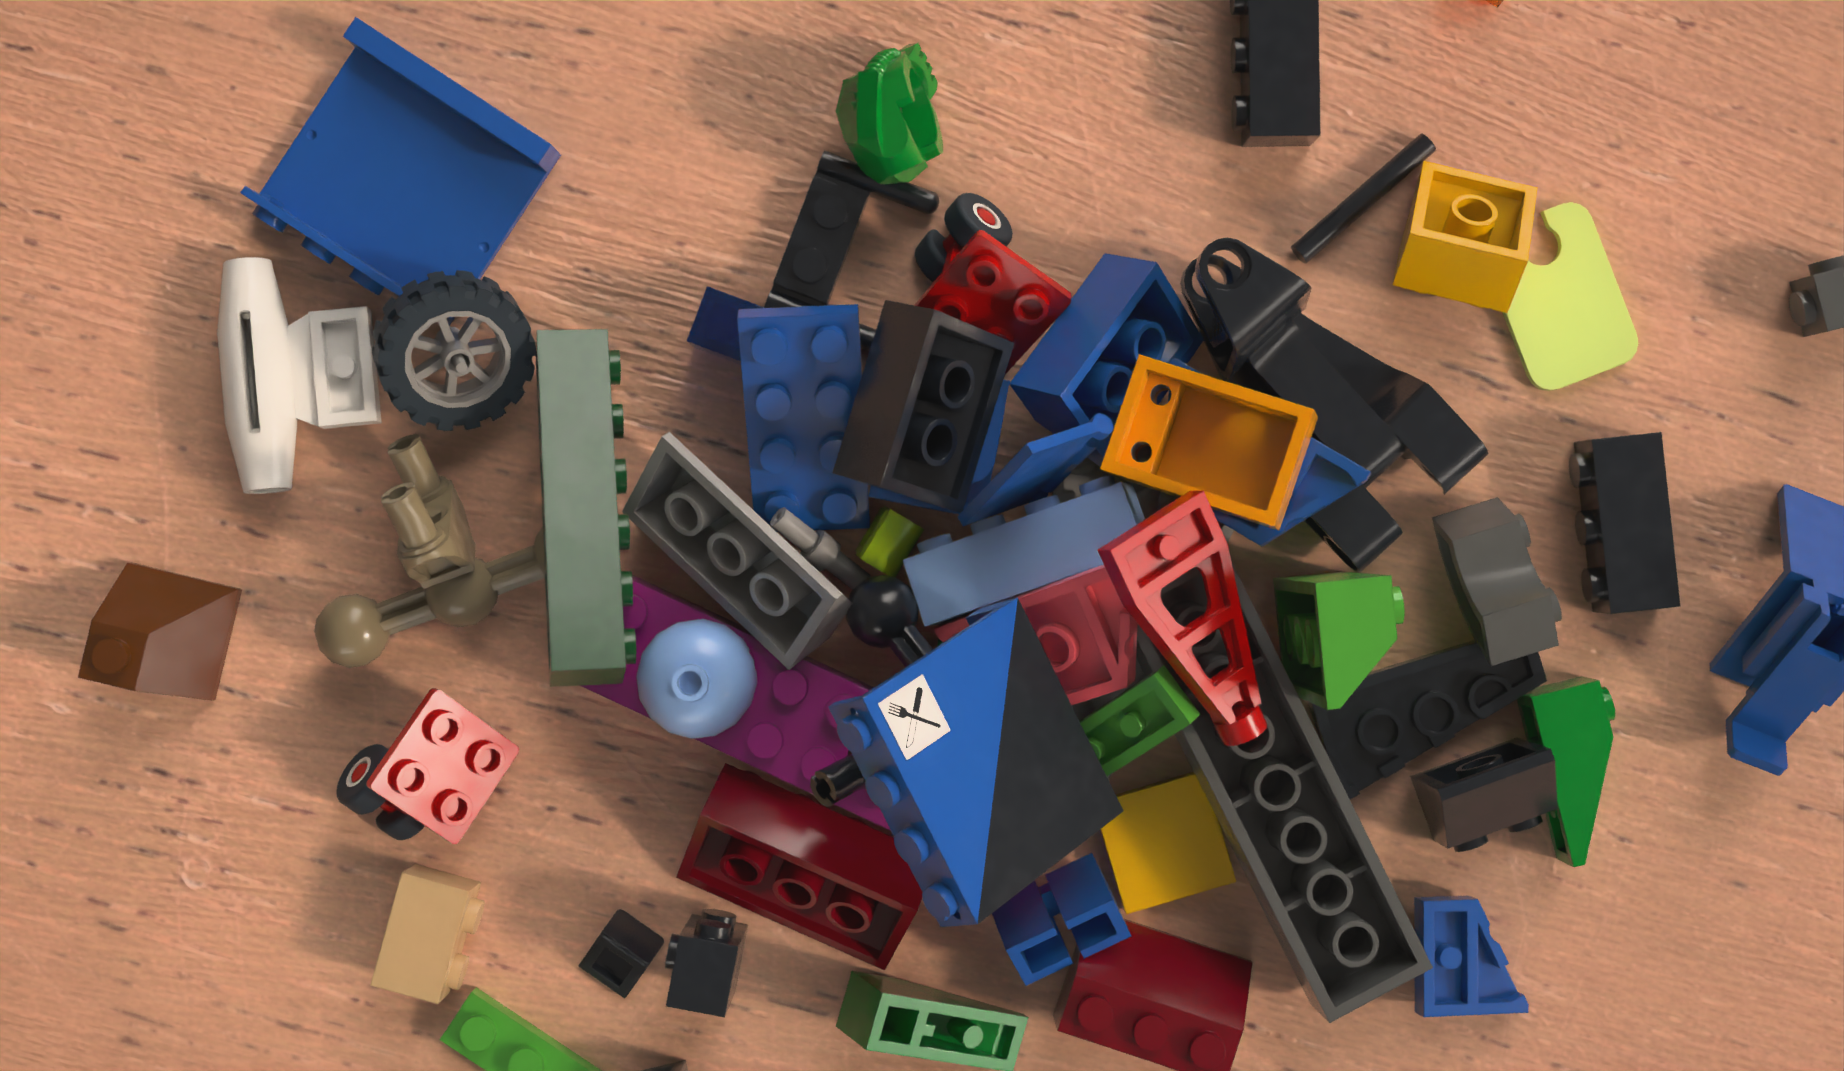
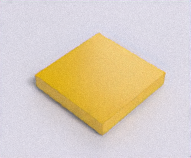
(1166, 844)

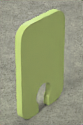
(1570, 312)

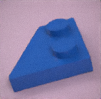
(1465, 959)

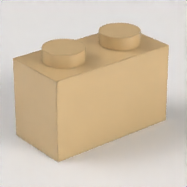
(427, 934)

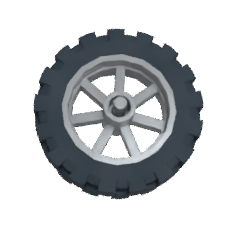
(434, 302)

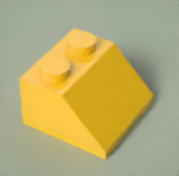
(1466, 237)

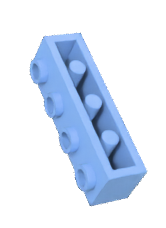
(1020, 554)

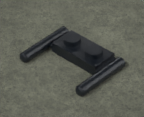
(827, 231)

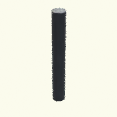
(1363, 198)

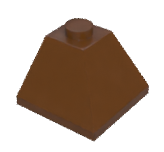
(161, 634)

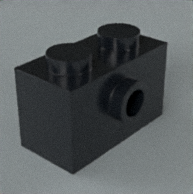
(705, 962)

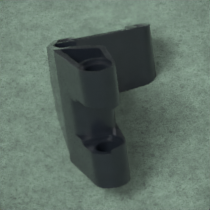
(1361, 403)

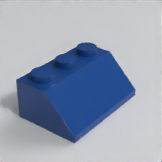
(1095, 343)

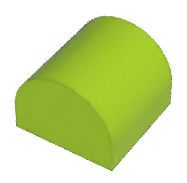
(888, 541)

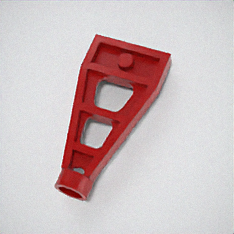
(1156, 554)

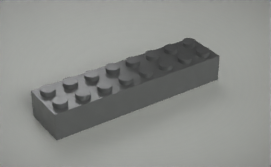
(1293, 826)

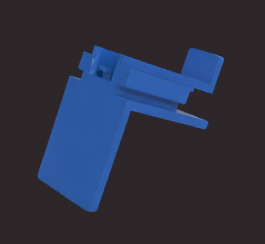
(1792, 638)

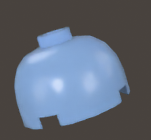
(696, 678)

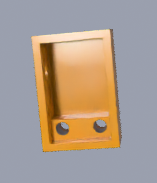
(1210, 439)

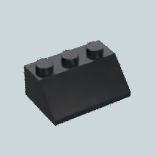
(923, 405)

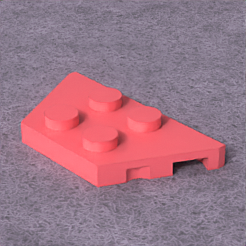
(1081, 631)

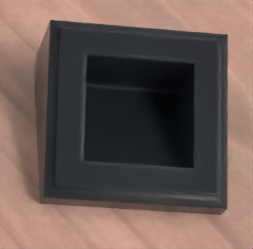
(622, 953)

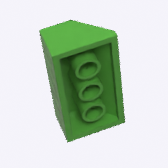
(1335, 630)

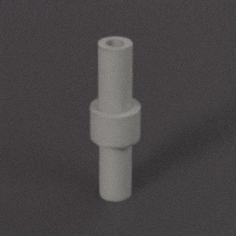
(818, 548)

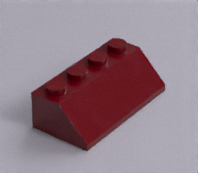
(802, 866)

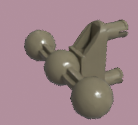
(434, 551)

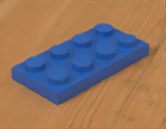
(798, 397)

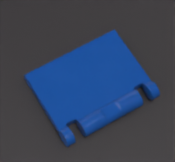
(1037, 469)

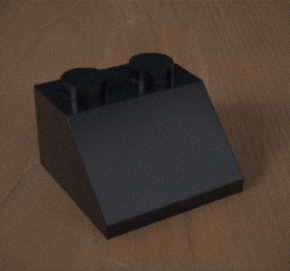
(1487, 793)

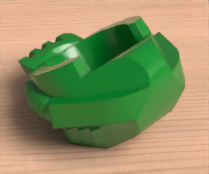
(884, 140)

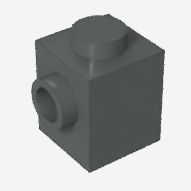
(1819, 298)

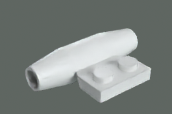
(286, 372)

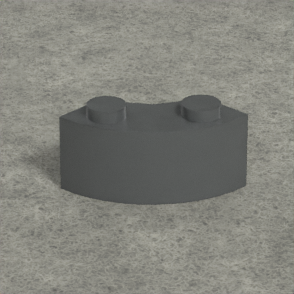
(1496, 581)

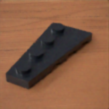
(1417, 707)

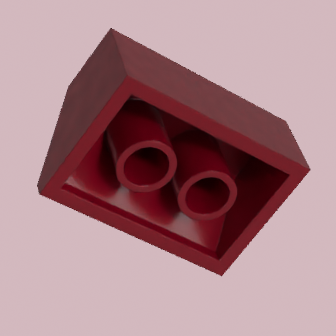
(1158, 1000)

